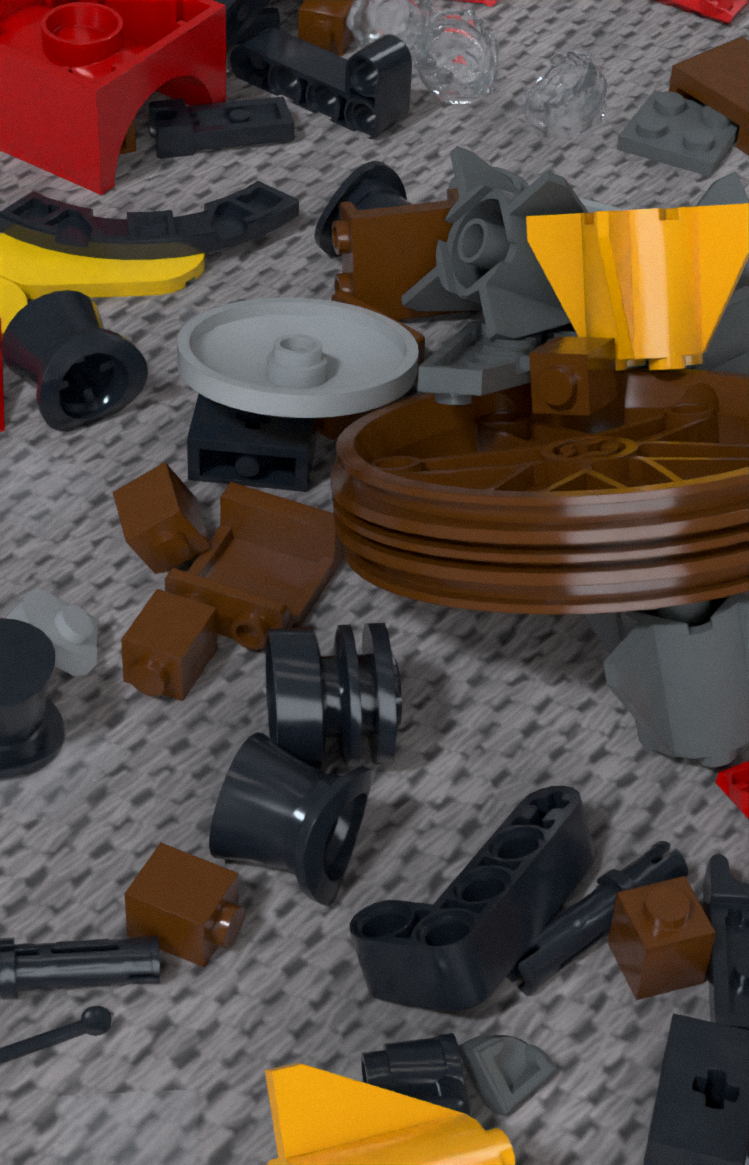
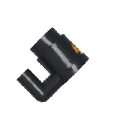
(420, 1069)

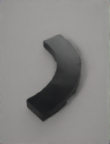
(149, 234)

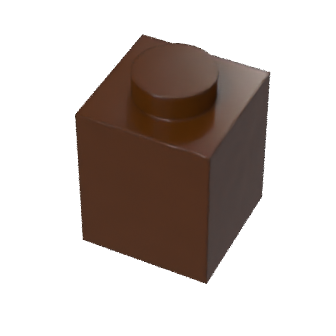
(325, 24)
(573, 375)
(161, 519)
(169, 645)
(185, 904)
(661, 937)

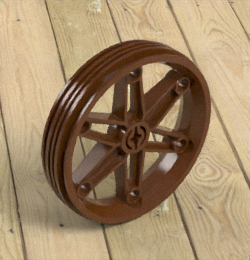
(553, 508)

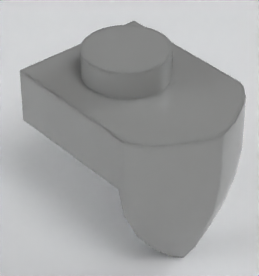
(67, 626)

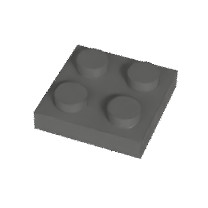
(679, 133)

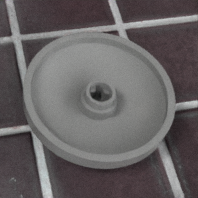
(297, 357)

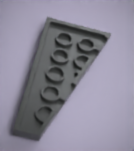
(478, 366)

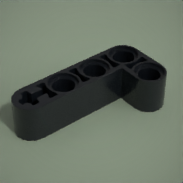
(358, 93)
(489, 915)

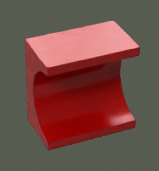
(86, 68)

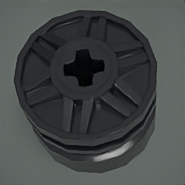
(333, 694)

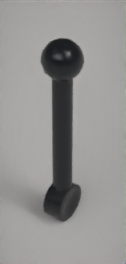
(94, 1021)

